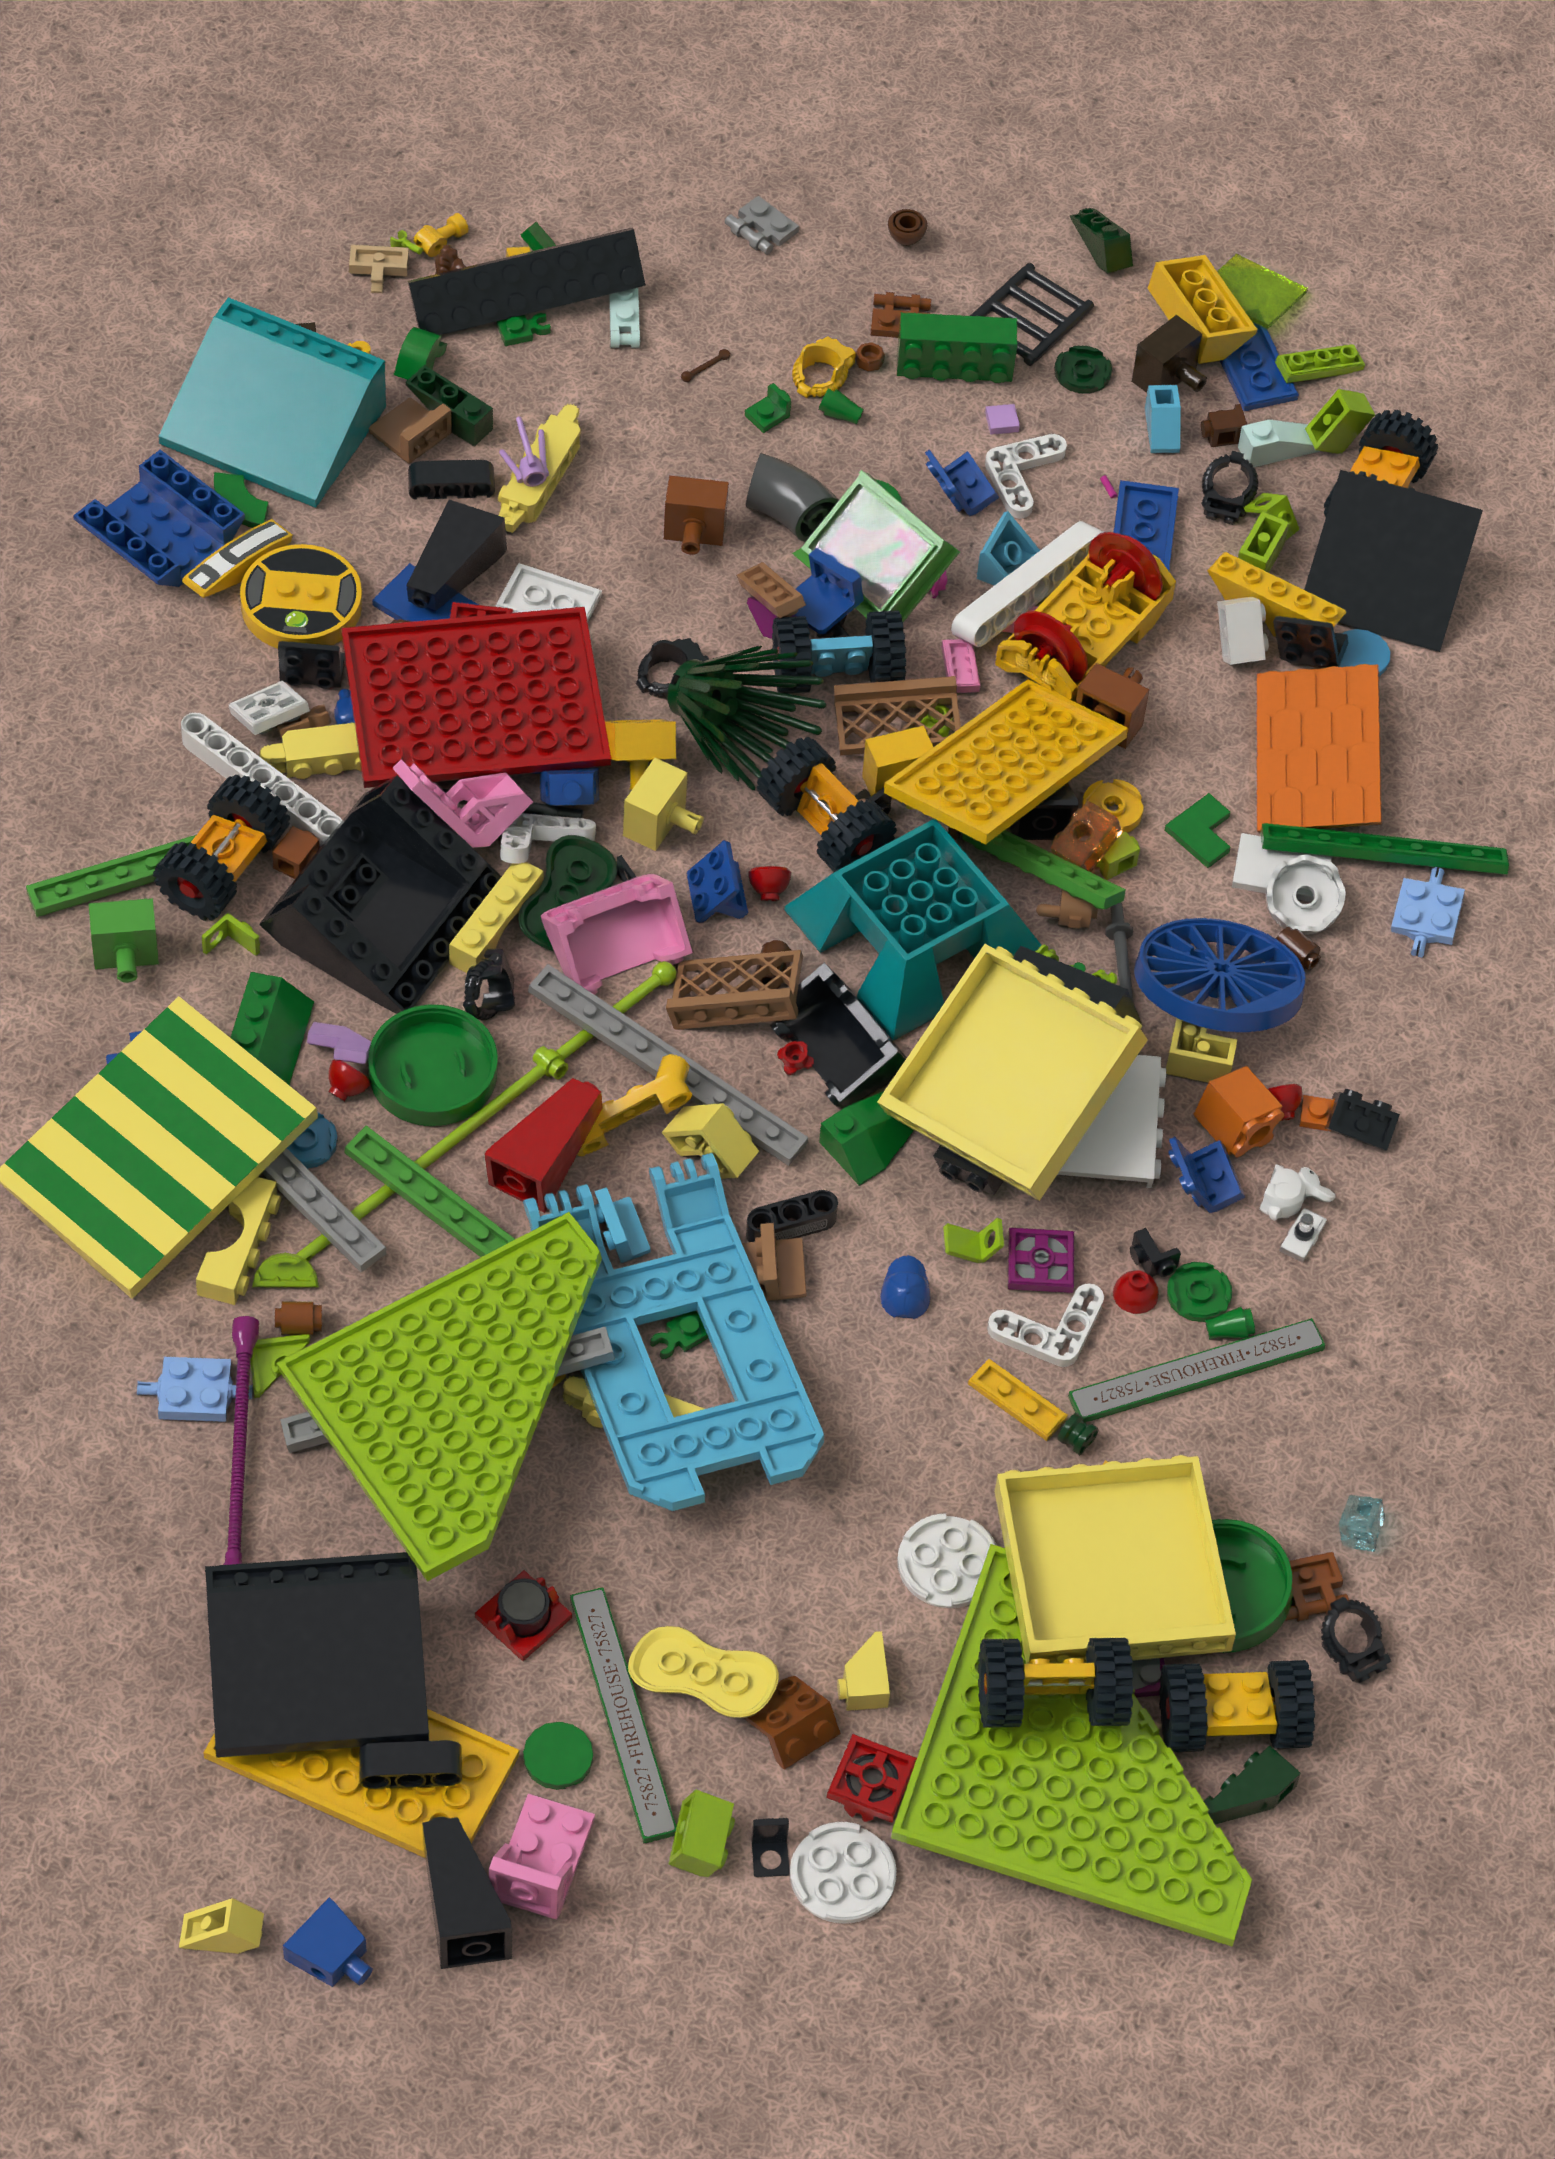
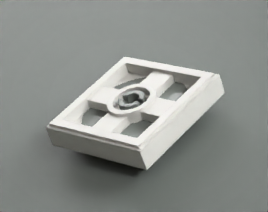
(269, 708)

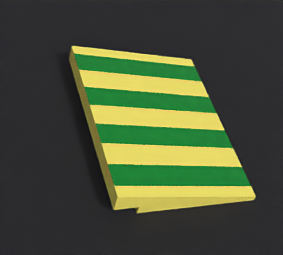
(156, 1146)

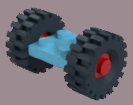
(879, 651)

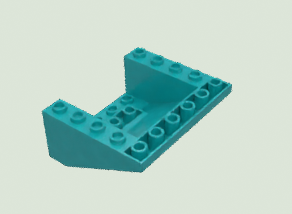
(275, 402)

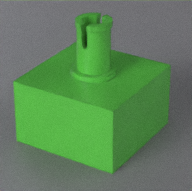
(123, 936)

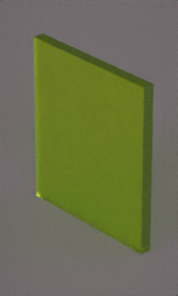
(1259, 290)

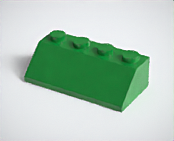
(272, 1023)

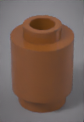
(298, 1318)

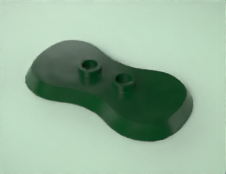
(572, 871)

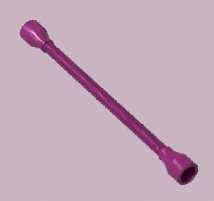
(244, 1335)

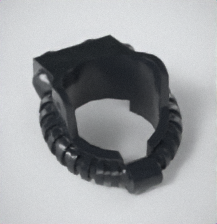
(1228, 508)
(663, 651)
(500, 982)
(1351, 1662)

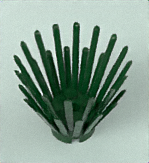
(713, 698)

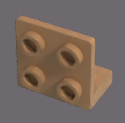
(412, 429)

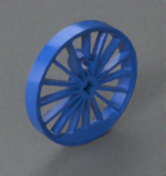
(1271, 987)

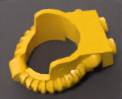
(824, 351)

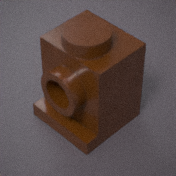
(1223, 426)

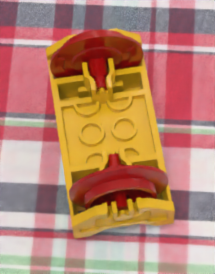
(1090, 615)

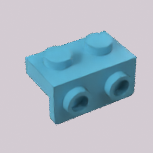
(623, 1226)

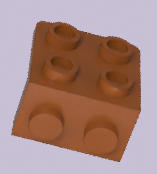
(795, 1721)

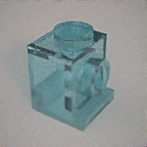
(1361, 1522)

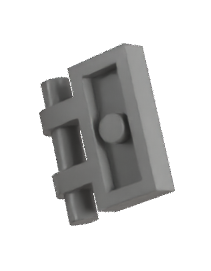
(767, 220)

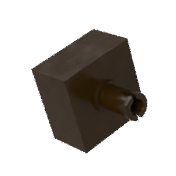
(1169, 357)

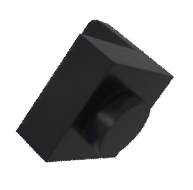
(1146, 1253)

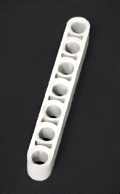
(1024, 586)
(233, 758)

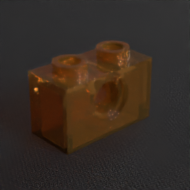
(1091, 822)

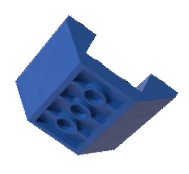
(164, 521)

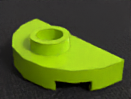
(285, 1271)

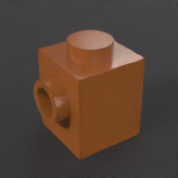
(294, 852)

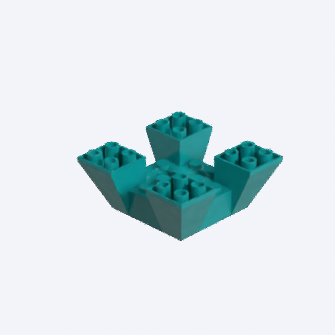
(916, 908)

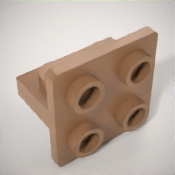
(777, 1264)

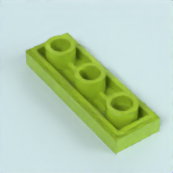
(1319, 363)

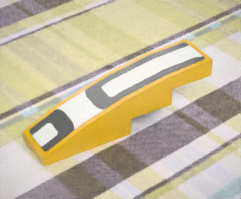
(231, 561)

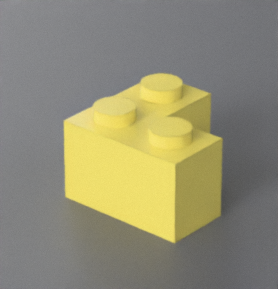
(1199, 1054)
(715, 1131)

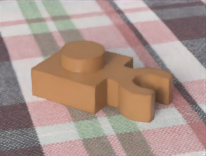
(314, 718)

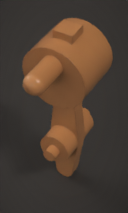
(1072, 910)

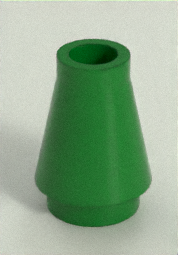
(840, 407)
(1233, 1324)

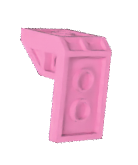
(490, 808)
(541, 1856)

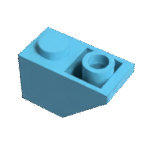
(1163, 418)

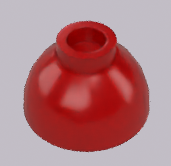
(769, 881)
(346, 1080)
(1289, 1097)
(1136, 1292)

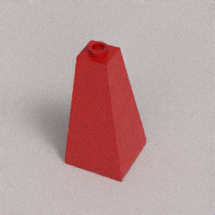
(543, 1146)

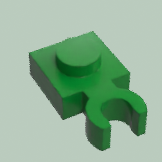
(520, 330)
(683, 1331)

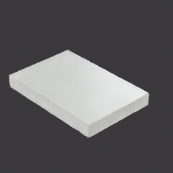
(539, 590)
(1256, 866)

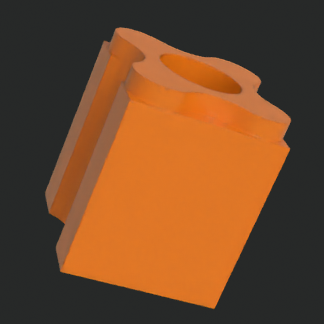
(1239, 1111)

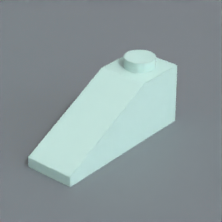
(1274, 441)

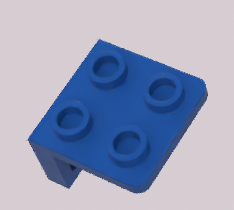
(963, 483)
(828, 592)
(1207, 1175)

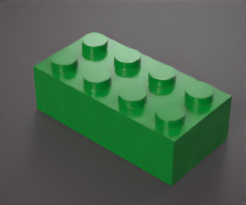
(956, 347)

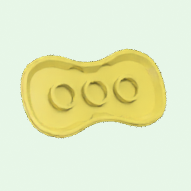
(681, 1663)

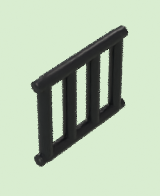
(1064, 323)

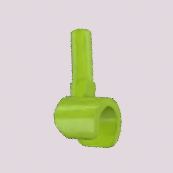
(403, 242)

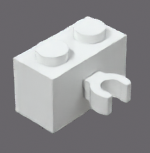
(1242, 630)

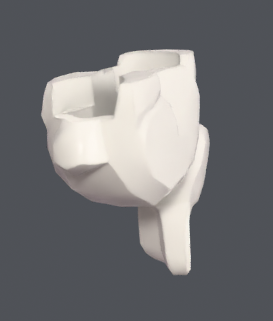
(1288, 1191)

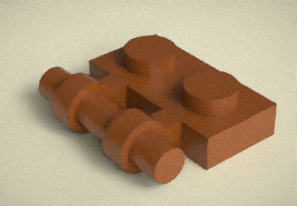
(887, 321)
(1310, 1576)

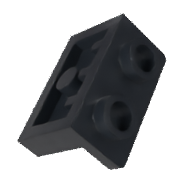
(1362, 1120)

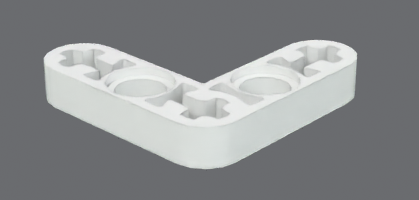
(1014, 464)
(527, 827)
(1051, 1339)

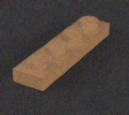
(771, 590)

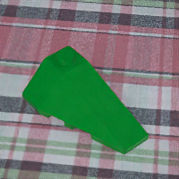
(863, 1138)

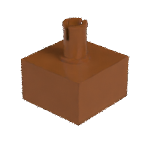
(695, 512)
(1115, 697)

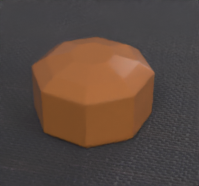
(870, 356)

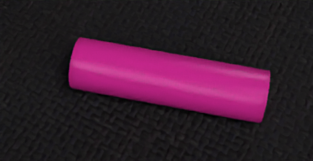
(1106, 483)

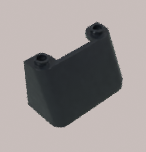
(842, 1038)

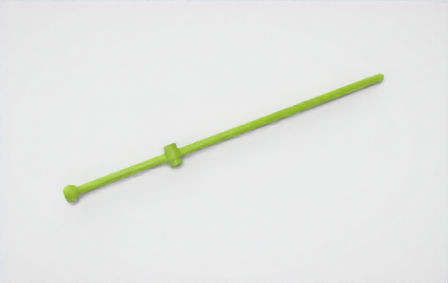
(549, 1063)

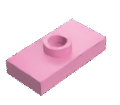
(961, 662)

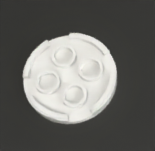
(943, 1559)
(843, 1873)

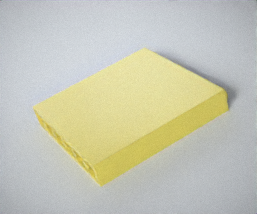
(1013, 1070)
(1114, 1558)

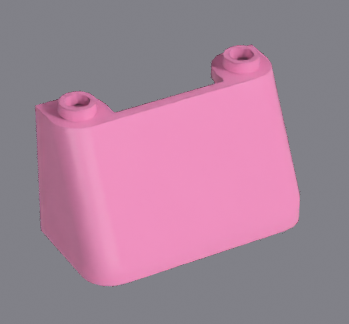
(617, 930)

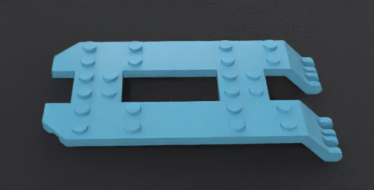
(707, 1274)

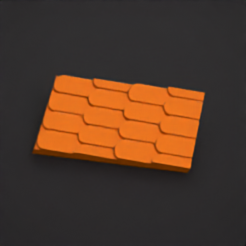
(1319, 747)

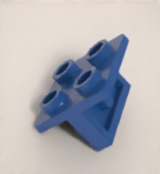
(717, 885)

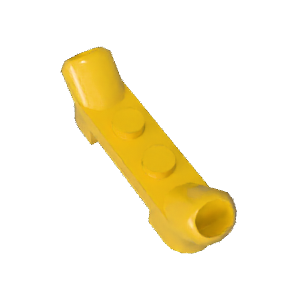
(667, 1089)

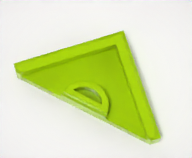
(267, 1354)

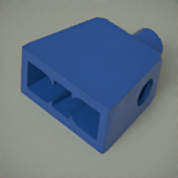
(570, 786)
(329, 1947)

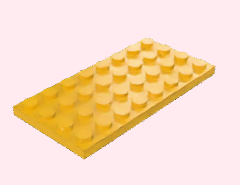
(1005, 761)
(331, 1784)

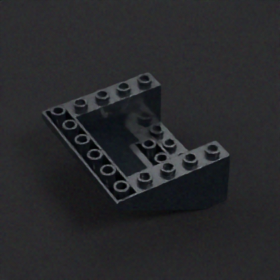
(383, 897)
(316, 1654)

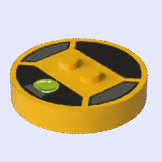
(300, 596)

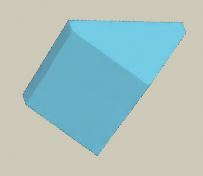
(1005, 550)

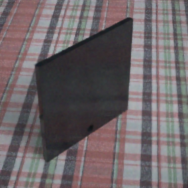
(1393, 558)

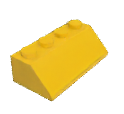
(1203, 300)

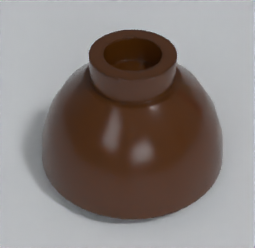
(907, 226)

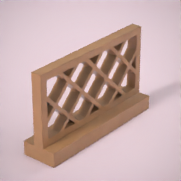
(894, 697)
(736, 1005)

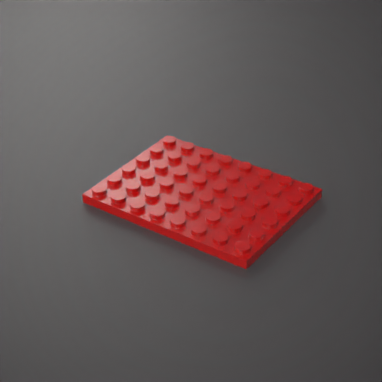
(476, 695)

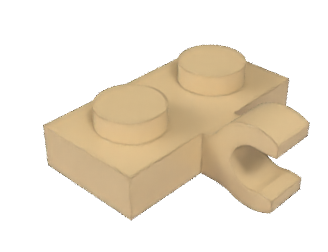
(378, 262)

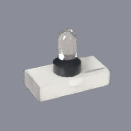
(1303, 1235)

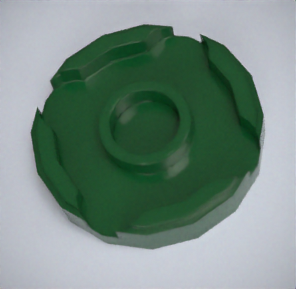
(1089, 375)

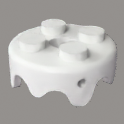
(1309, 873)

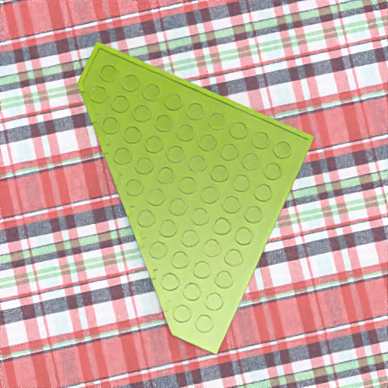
(448, 1388)
(1065, 1799)

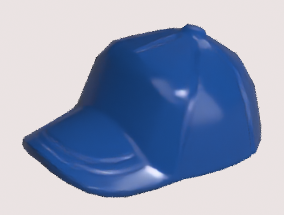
(905, 1288)

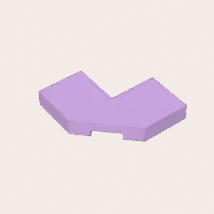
(346, 1043)

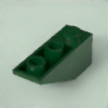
(1104, 239)
(469, 415)
(1256, 1789)

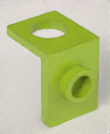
(1278, 506)
(237, 930)
(972, 1244)

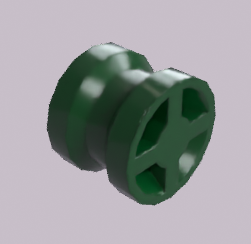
(1077, 1433)

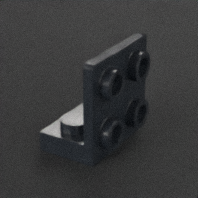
(1309, 642)
(310, 664)

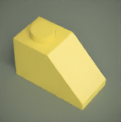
(866, 1677)
(222, 1928)

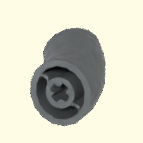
(789, 496)

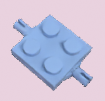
(1427, 911)
(193, 1389)

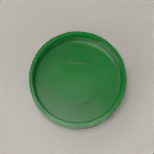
(433, 1065)
(1255, 1580)

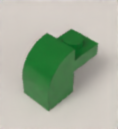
(418, 350)

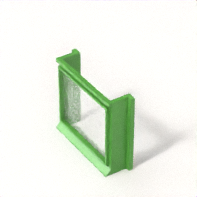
(884, 544)

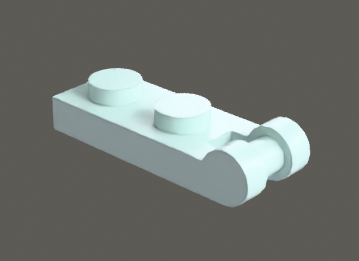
(624, 318)

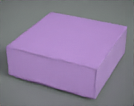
(1002, 419)

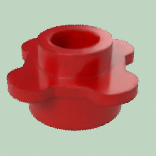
(795, 1049)

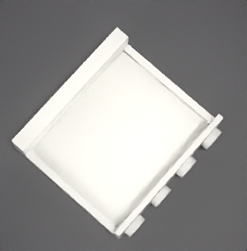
(1125, 1131)

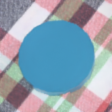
(1366, 648)
(318, 1150)

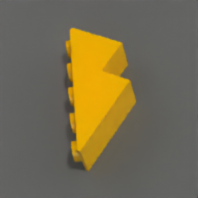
(1280, 598)

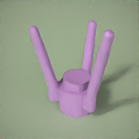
(531, 469)

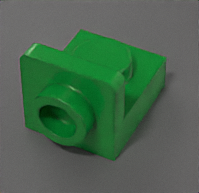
(770, 410)

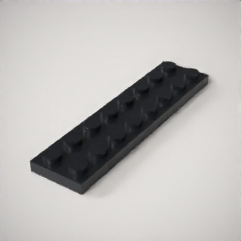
(527, 282)

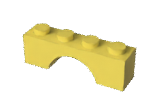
(494, 914)
(225, 1271)

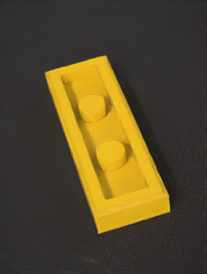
(1017, 1399)

